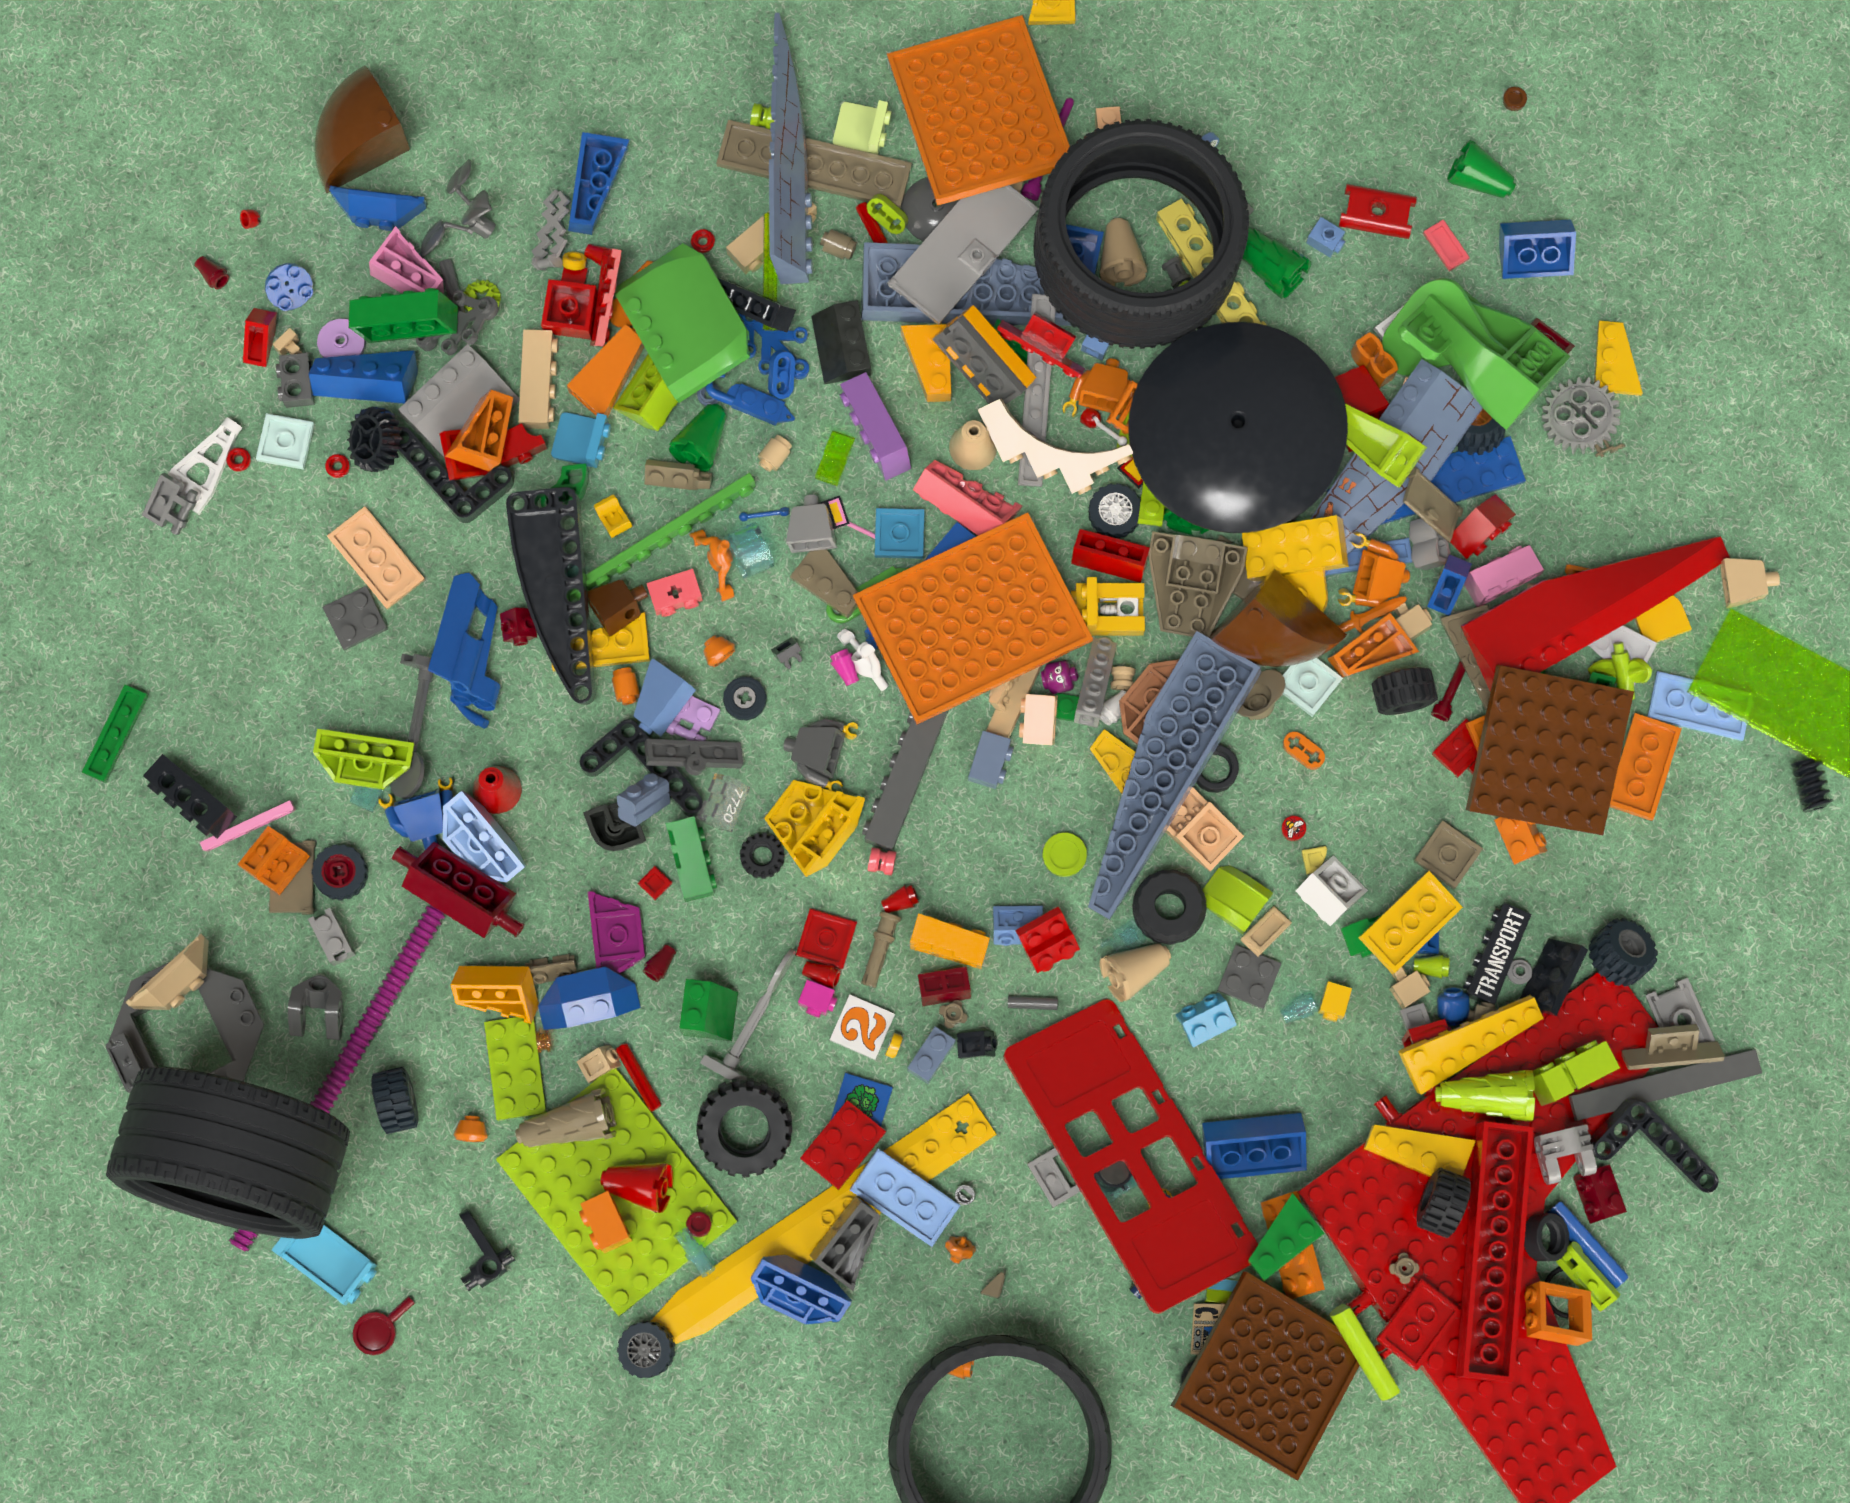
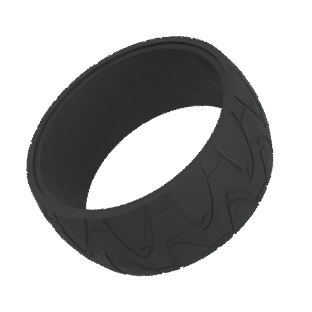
(1001, 1345)

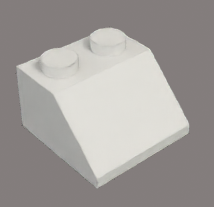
(1331, 890)

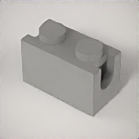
(331, 937)

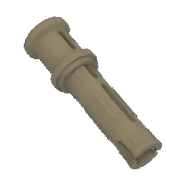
(883, 938)

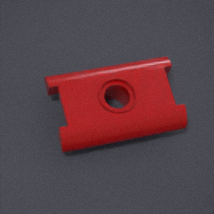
(1394, 206)

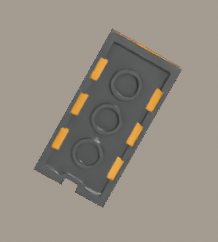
(984, 357)

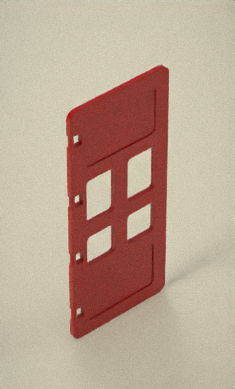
(1181, 1240)

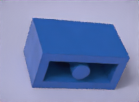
(1449, 585)

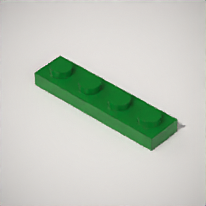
(115, 733)

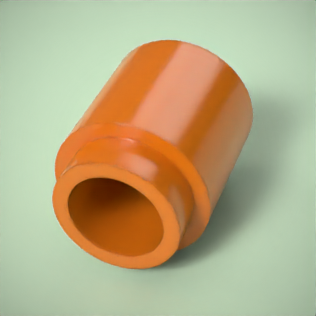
(625, 686)

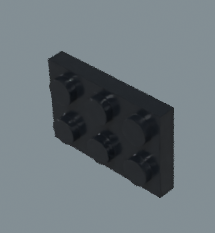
(1554, 974)

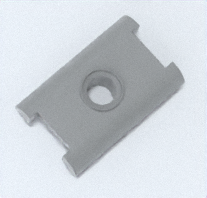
(1683, 1002)

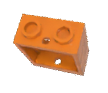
(1578, 1311)

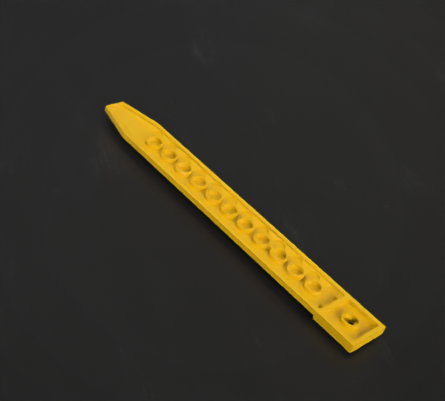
(729, 1287)

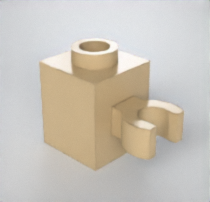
(1413, 621)
(1409, 988)

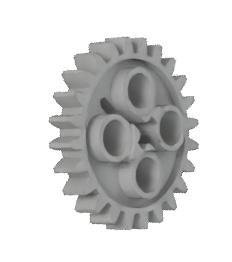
(1596, 400)

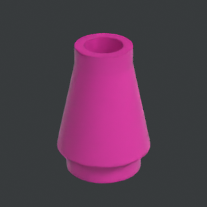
(844, 666)

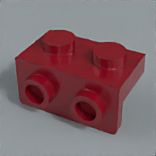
(1600, 1194)

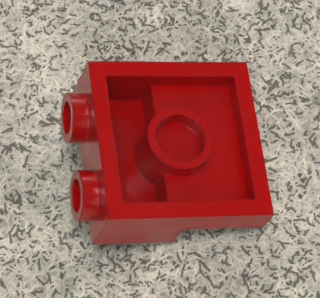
(1047, 940)

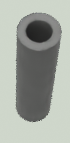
(1040, 1003)

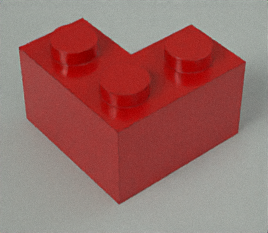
(1482, 524)

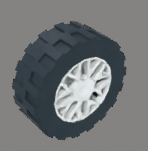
(1114, 510)

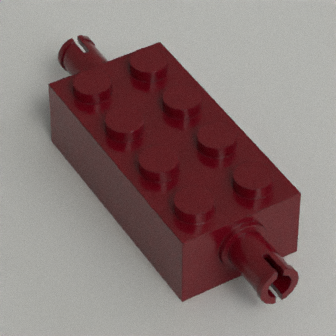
(458, 890)

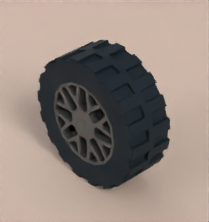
(646, 1349)

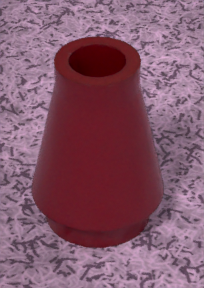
(214, 275)
(659, 964)

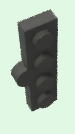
(693, 754)

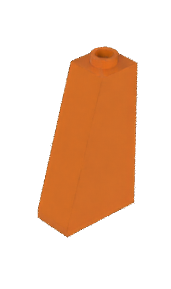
(606, 373)

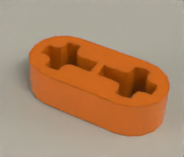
(1307, 746)

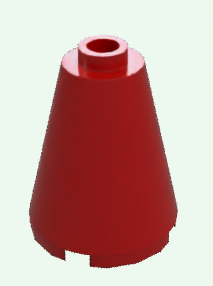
(497, 789)
(640, 1184)

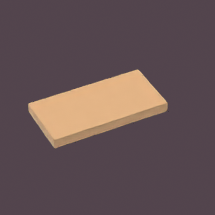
(376, 557)

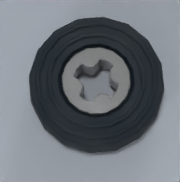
(750, 709)

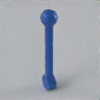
(783, 512)

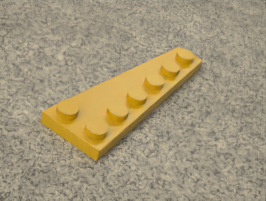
(1443, 1056)

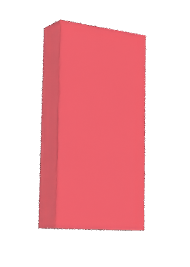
(1446, 245)

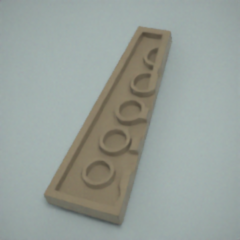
(1452, 627)

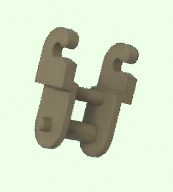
(1609, 448)

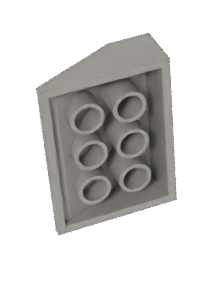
(451, 396)

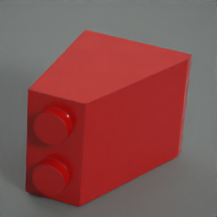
(1362, 393)

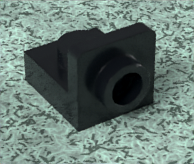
(976, 1044)

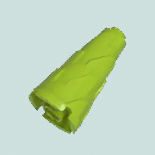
(1495, 1094)

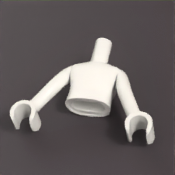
(864, 658)

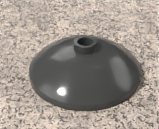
(920, 210)

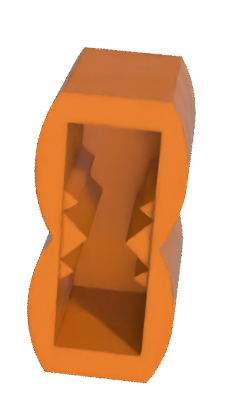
(1370, 353)

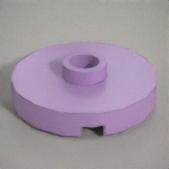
(332, 332)

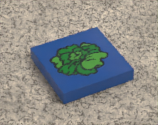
(866, 1095)

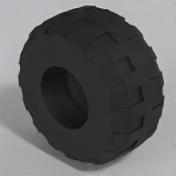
(1155, 926)

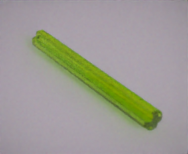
(769, 272)

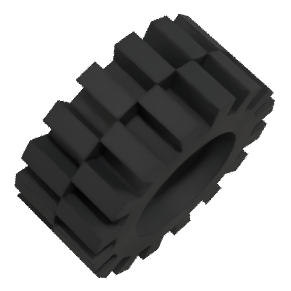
(751, 845)

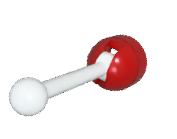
(1092, 418)

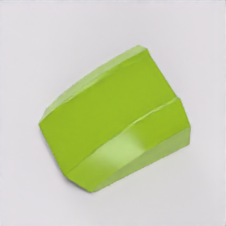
(1235, 897)

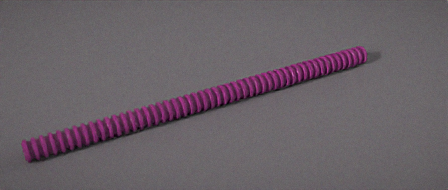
(367, 1026)

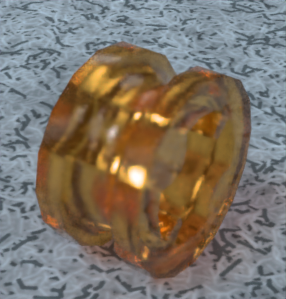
(543, 1041)

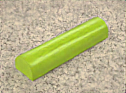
(1364, 1352)

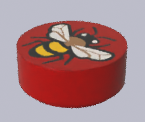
(1293, 828)

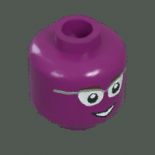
(1059, 677)

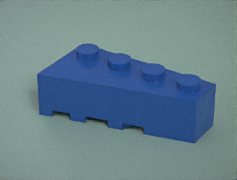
(596, 172)
(365, 376)

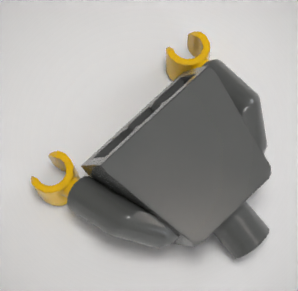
(818, 750)

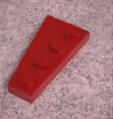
(604, 299)

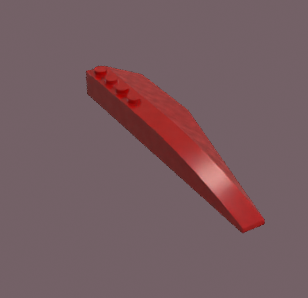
(1581, 607)

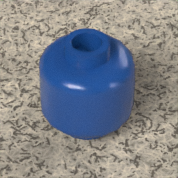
(1453, 1006)

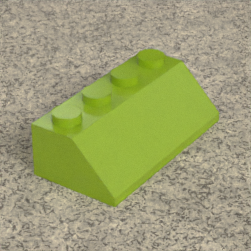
(646, 397)

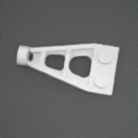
(207, 490)

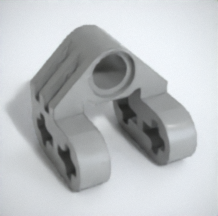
(1564, 1143)

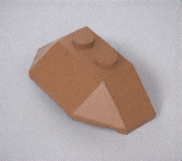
(1141, 696)

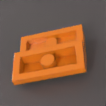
(273, 860)

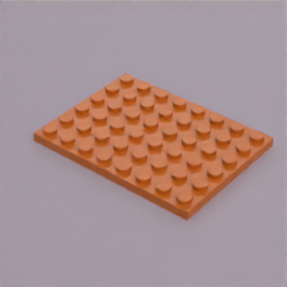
(979, 109)
(972, 618)

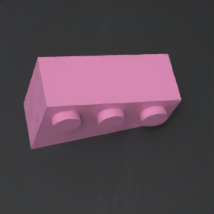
(402, 267)
(1502, 575)

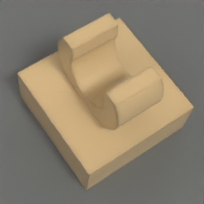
(287, 343)

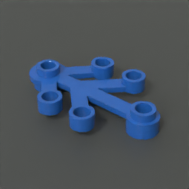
(773, 339)

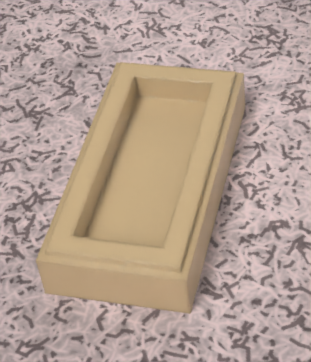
(1266, 931)

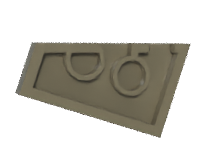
(826, 581)

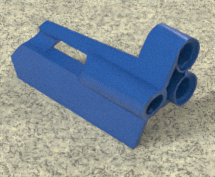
(458, 654)

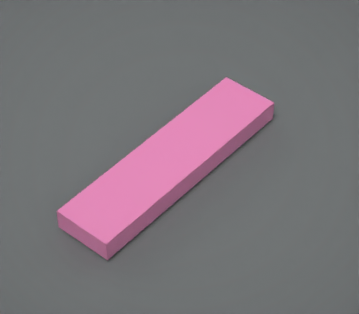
(248, 826)

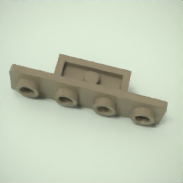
(1672, 1047)

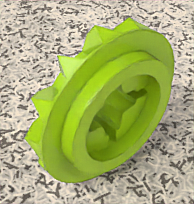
(482, 287)

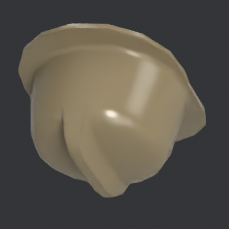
(1263, 695)

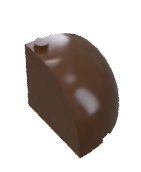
(356, 131)
(1277, 626)

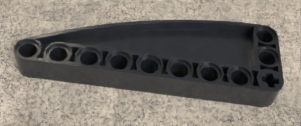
(542, 568)

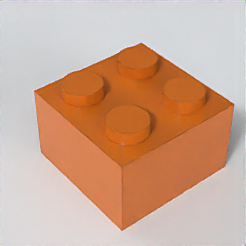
(605, 1221)

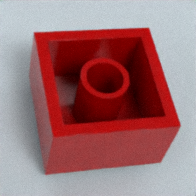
(569, 309)

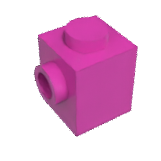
(817, 999)

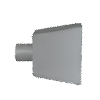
(810, 527)

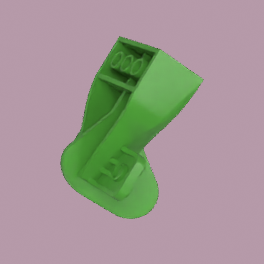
(1492, 352)

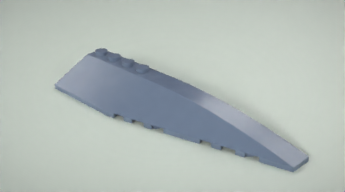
(999, 294)

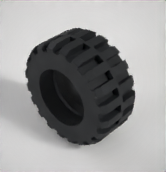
(744, 1094)

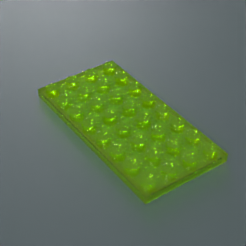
(1778, 690)

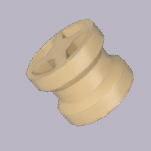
(1122, 677)

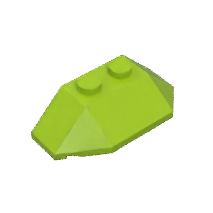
(361, 758)

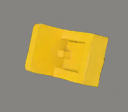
(612, 516)

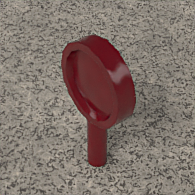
(376, 1332)

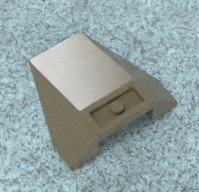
(1188, 594)

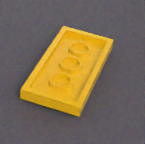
(1410, 922)

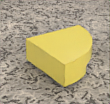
(1313, 858)

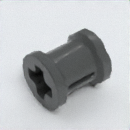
(1176, 271)

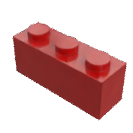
(1110, 555)

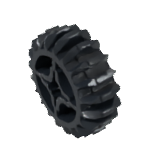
(374, 439)

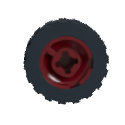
(339, 872)

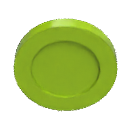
(1064, 854)

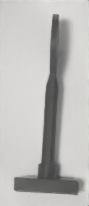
(411, 780)

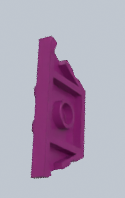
(615, 933)

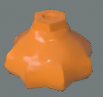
(960, 1248)

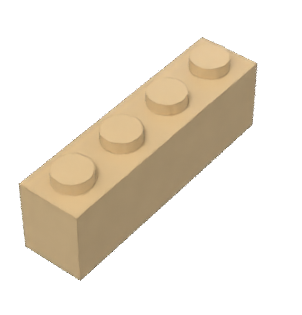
(748, 247)
(536, 379)

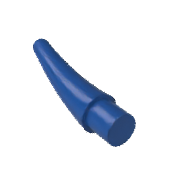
(473, 717)

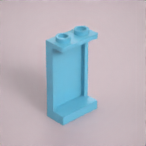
(329, 1263)

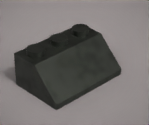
(841, 342)

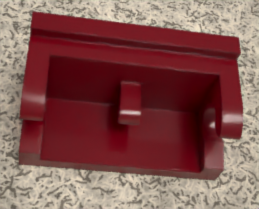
(944, 986)

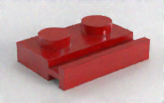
(1457, 750)

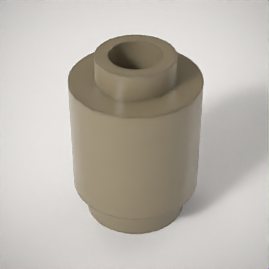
(838, 244)

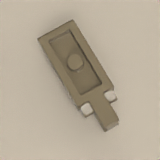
(676, 475)

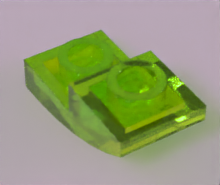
(834, 458)

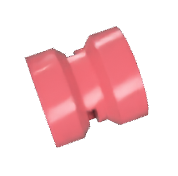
(887, 864)

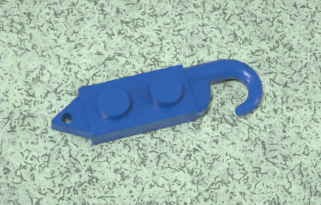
(752, 403)

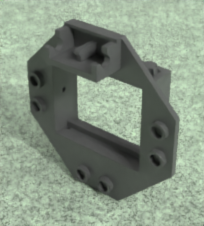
(229, 1008)

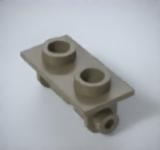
(545, 972)

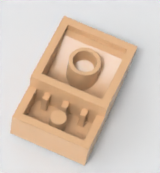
(1203, 831)

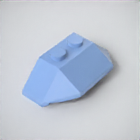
(479, 839)

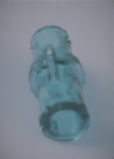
(694, 1252)

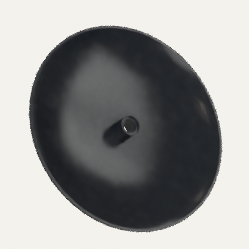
(1246, 474)

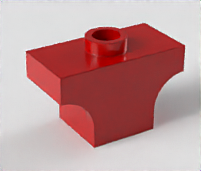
(520, 446)

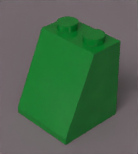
(708, 1010)

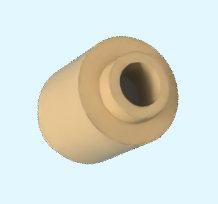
(774, 453)

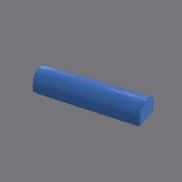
(1590, 1246)

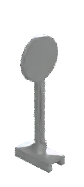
(727, 1066)

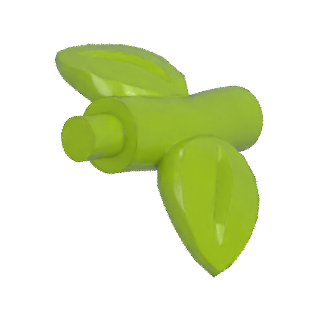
(1623, 668)

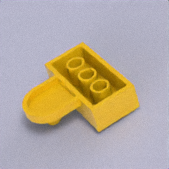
(1299, 553)

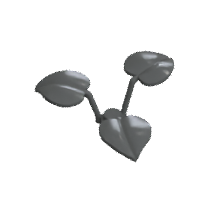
(473, 216)

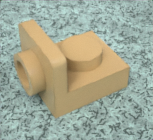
(599, 1062)

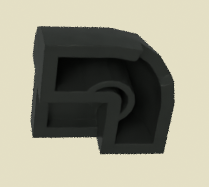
(610, 831)

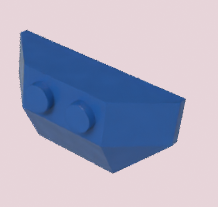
(377, 208)
(587, 998)
(799, 1290)

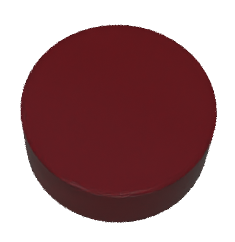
(699, 1224)

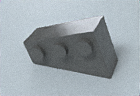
(847, 1241)

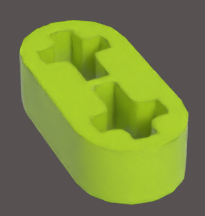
(887, 214)

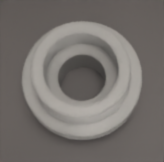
(1513, 977)

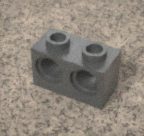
(295, 380)

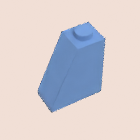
(661, 698)

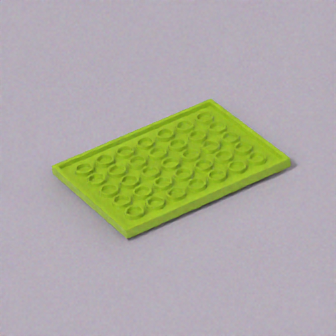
(566, 1174)

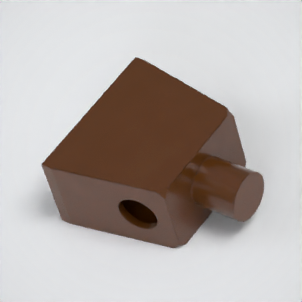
(616, 605)

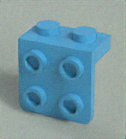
(581, 439)

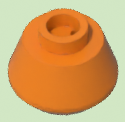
(718, 650)
(471, 1130)

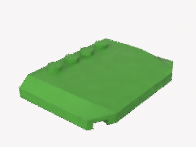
(685, 320)

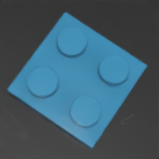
(899, 533)

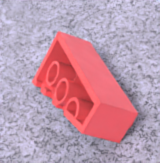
(964, 499)

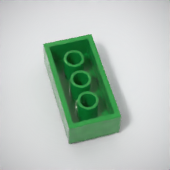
(403, 316)

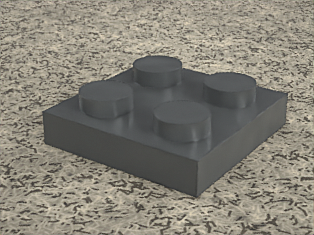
(355, 618)
(1249, 977)

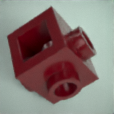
(517, 626)

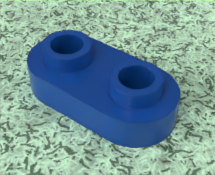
(781, 373)

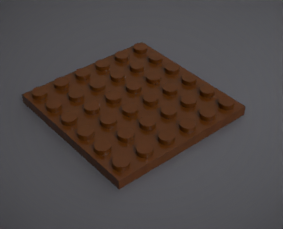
(1549, 750)
(1268, 1376)

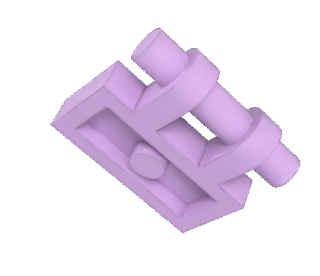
(697, 713)

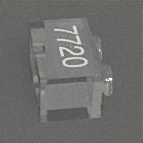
(724, 802)

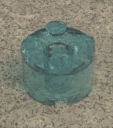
(749, 550)

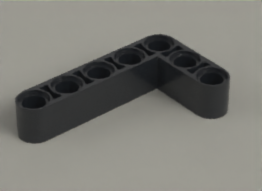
(442, 483)
(633, 745)
(1657, 1140)

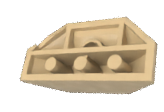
(175, 979)

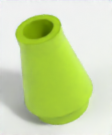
(1434, 966)

